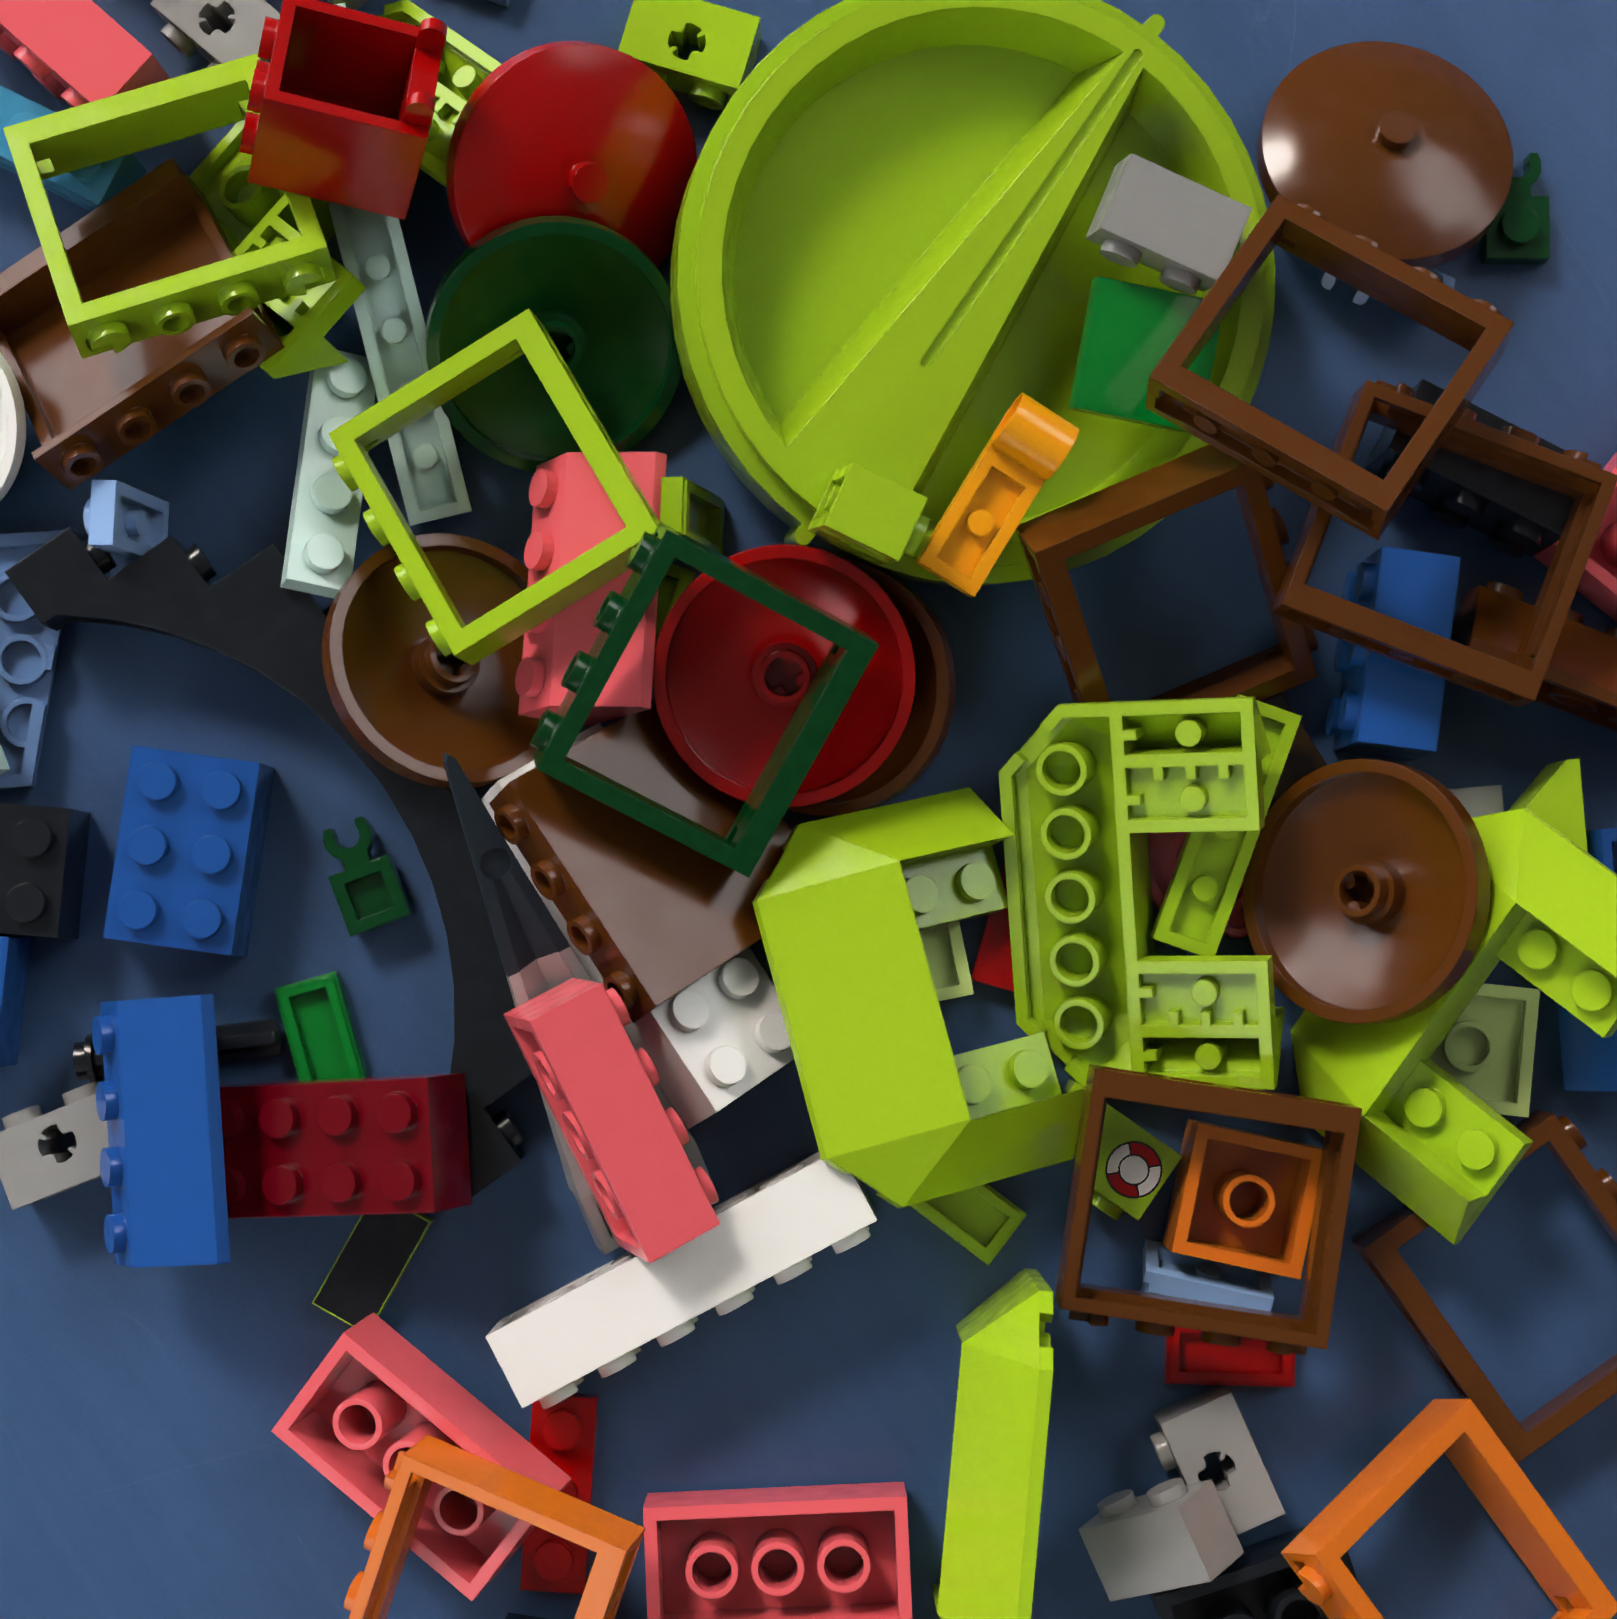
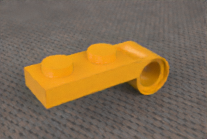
(997, 494)

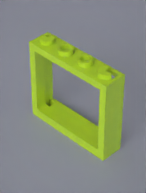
(133, 124)
(388, 525)

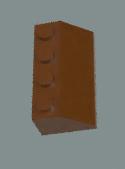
(1583, 664)

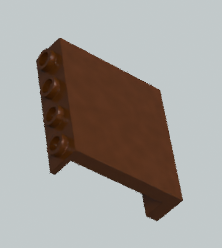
(113, 402)
(631, 896)

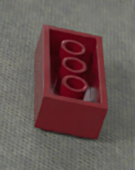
(346, 1146)

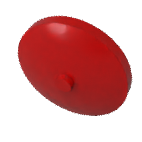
(572, 137)
(738, 670)

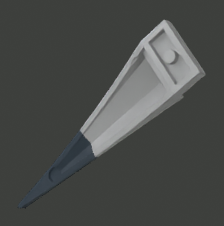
(533, 958)

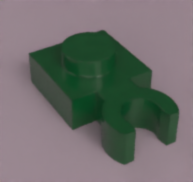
(1523, 224)
(369, 888)

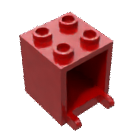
(342, 105)

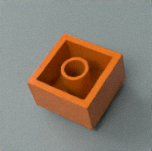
(1243, 1199)

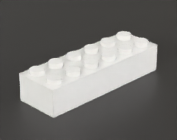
(709, 1037)
(629, 1302)

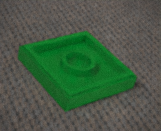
(1122, 343)

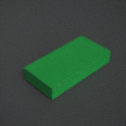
(320, 1029)

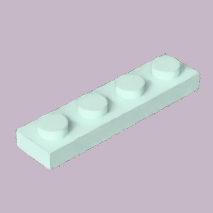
(323, 508)

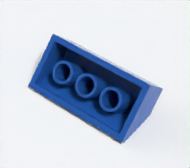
(162, 1132)

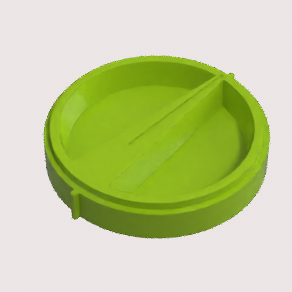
(906, 248)

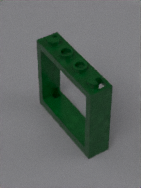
(792, 755)

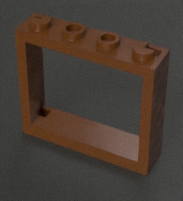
(1280, 450)
(1507, 450)
(1135, 504)
(1379, 1252)
(1218, 1322)

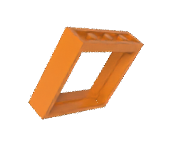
(1494, 1479)
(505, 1490)

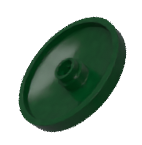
(600, 308)

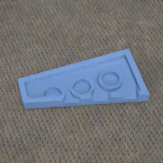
(26, 667)

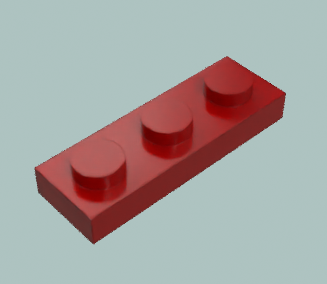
(568, 1439)

